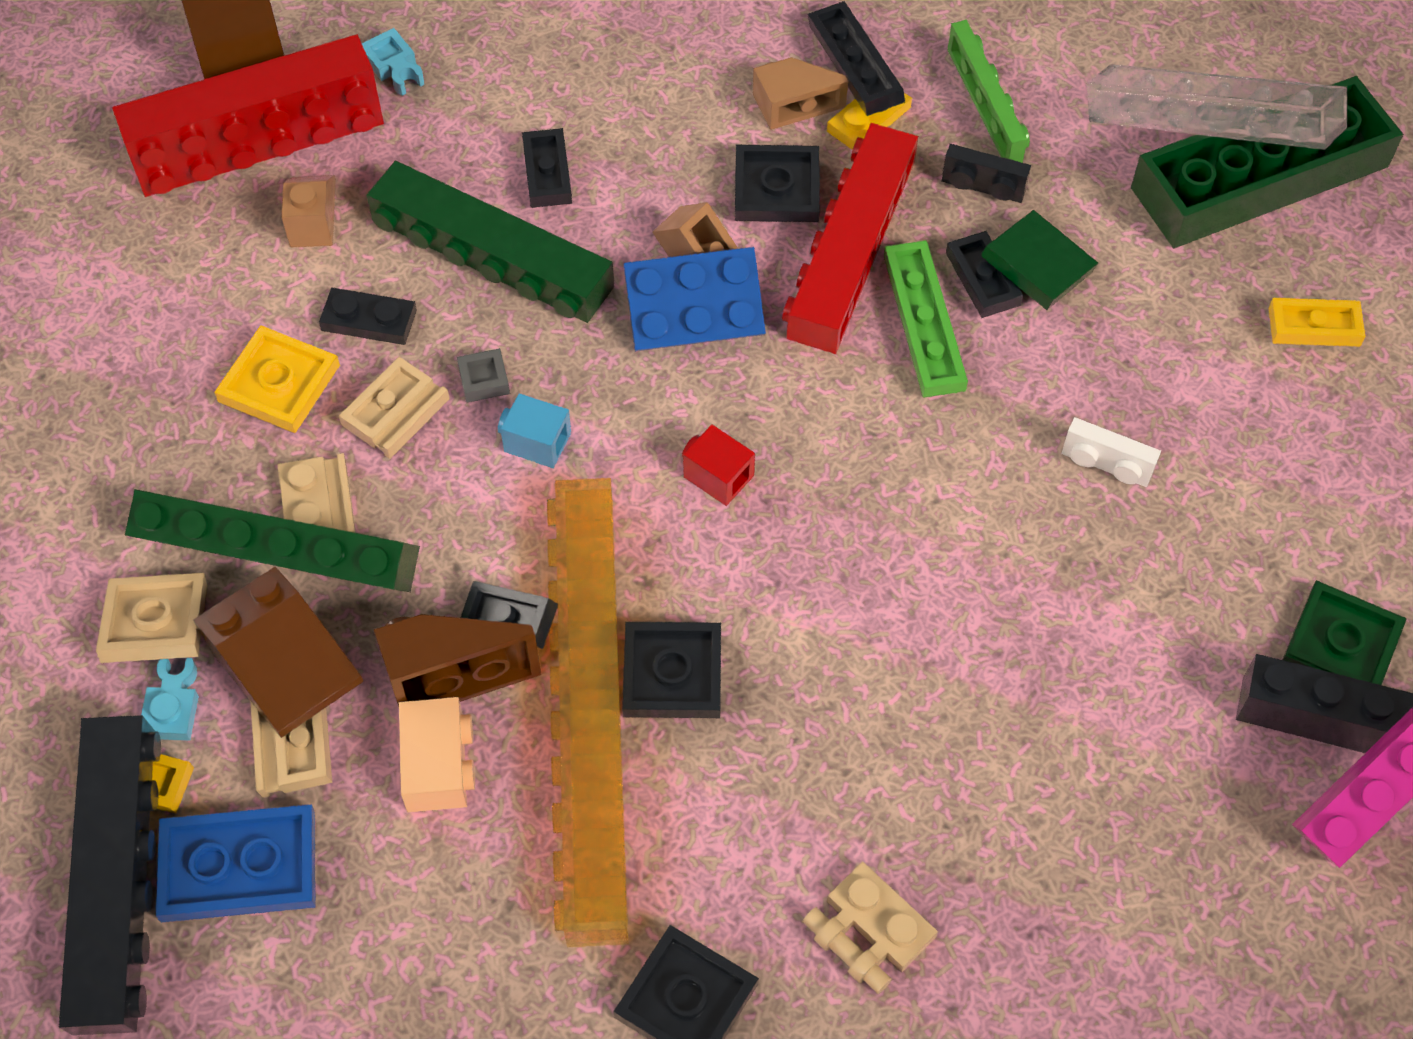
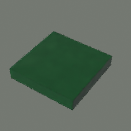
(1039, 259)
(1344, 635)

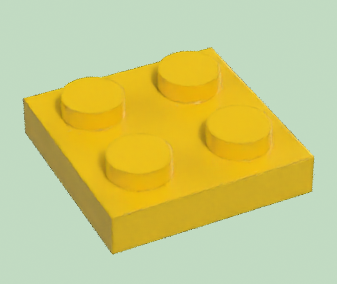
(277, 379)

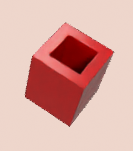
(718, 464)

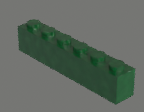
(491, 242)
(272, 540)

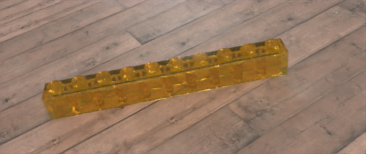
(588, 718)

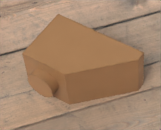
(797, 91)
(309, 210)
(693, 231)

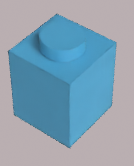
(535, 430)

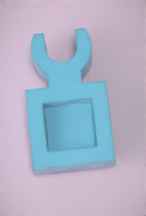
(393, 57)
(172, 706)

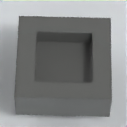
(483, 375)

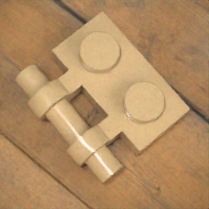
(880, 917)

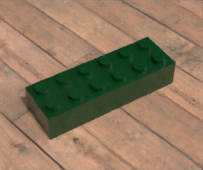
(1222, 182)

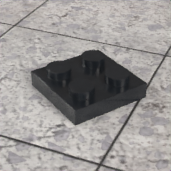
(777, 183)
(672, 670)
(685, 991)

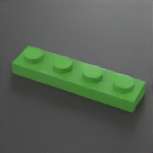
(984, 88)
(925, 319)

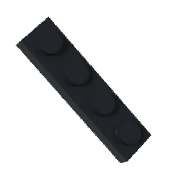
(856, 58)

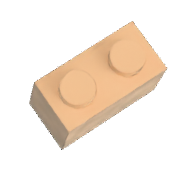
(434, 754)

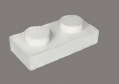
(1100, 448)

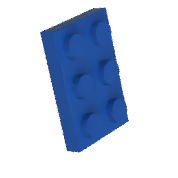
(694, 299)
(236, 863)

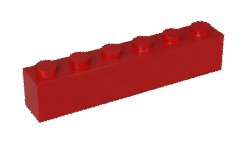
(851, 238)

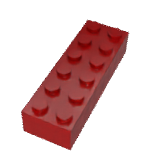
(250, 115)

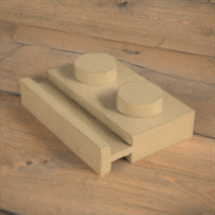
(394, 407)
(317, 492)
(293, 761)

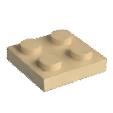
(151, 618)

